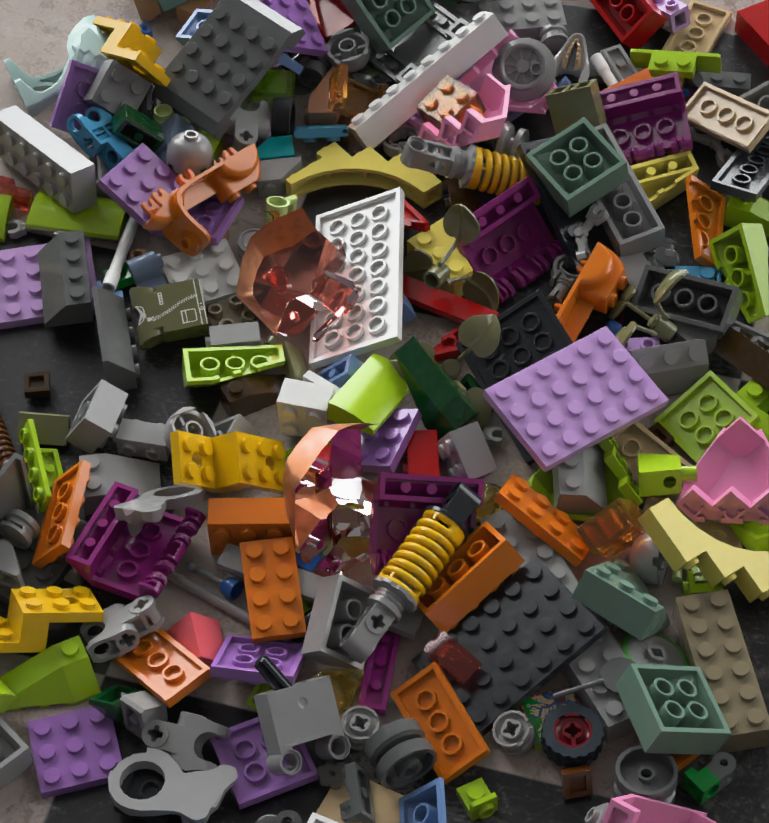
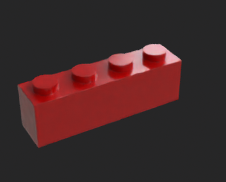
(422, 454)

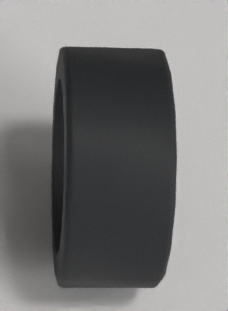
(283, 116)

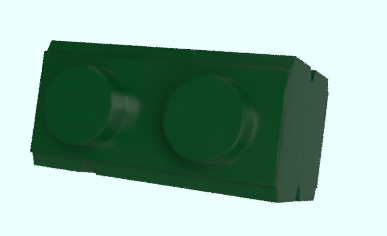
(137, 128)

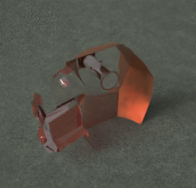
(293, 276)
(329, 497)

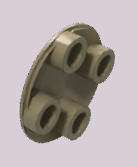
(229, 312)

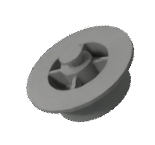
(527, 67)

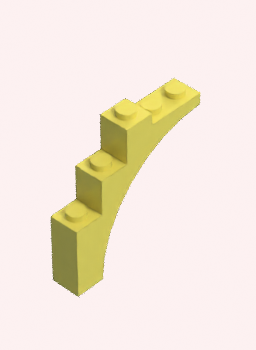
(366, 168)
(687, 546)

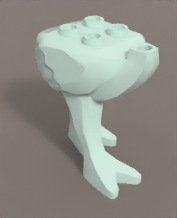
(82, 46)

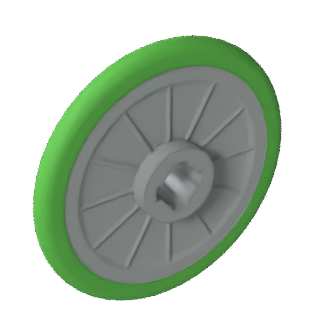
(653, 650)

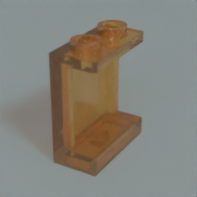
(349, 96)

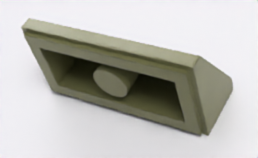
(295, 362)
(50, 428)

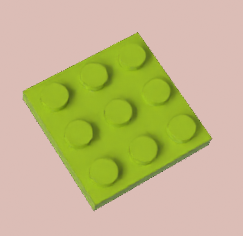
(702, 414)

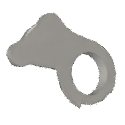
(152, 505)
(185, 794)

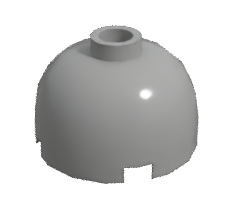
(349, 49)
(189, 151)
(189, 421)
(647, 560)

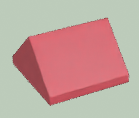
(198, 635)

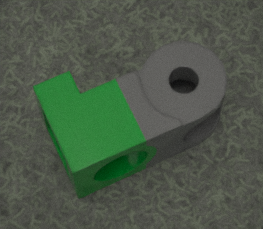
(711, 778)

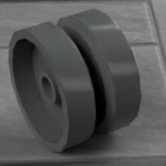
(400, 753)
(646, 775)

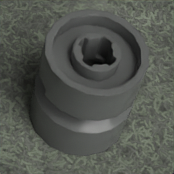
(314, 71)

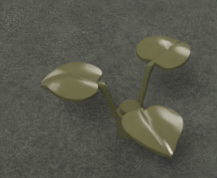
(418, 264)
(658, 324)
(482, 337)

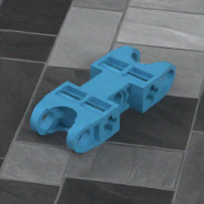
(105, 143)

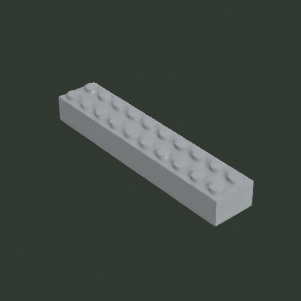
(589, 663)

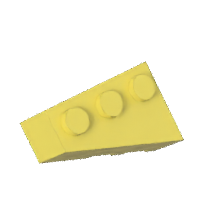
(665, 176)
(437, 244)

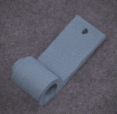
(147, 270)

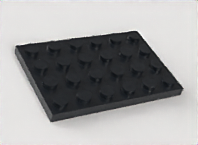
(527, 336)
(522, 639)

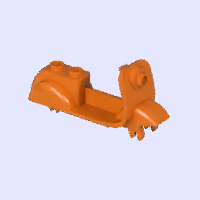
(224, 180)
(593, 290)

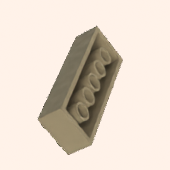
(716, 645)

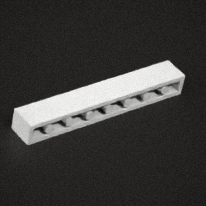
(402, 98)

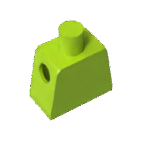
(662, 474)

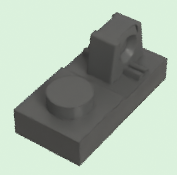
(360, 804)

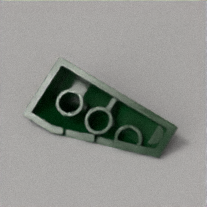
(433, 391)

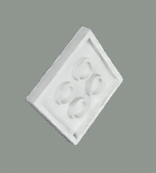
(213, 265)

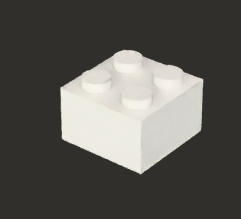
(303, 406)

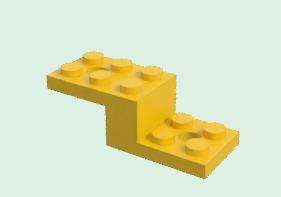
(132, 49)
(227, 462)
(33, 609)

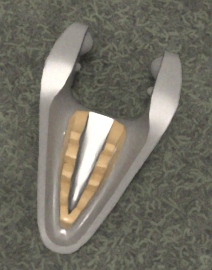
(573, 58)

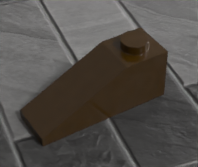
(250, 393)

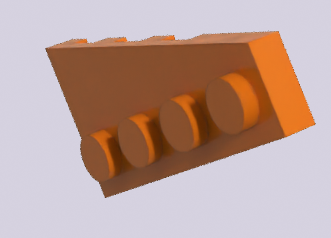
(706, 217)

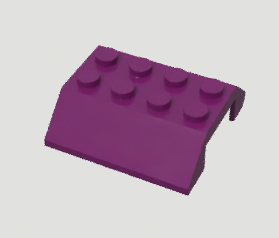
(648, 117)
(512, 240)
(399, 505)
(127, 563)

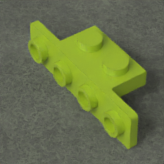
(667, 62)
(42, 463)

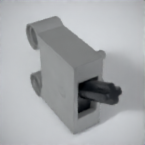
(298, 715)

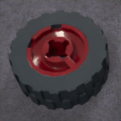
(561, 746)

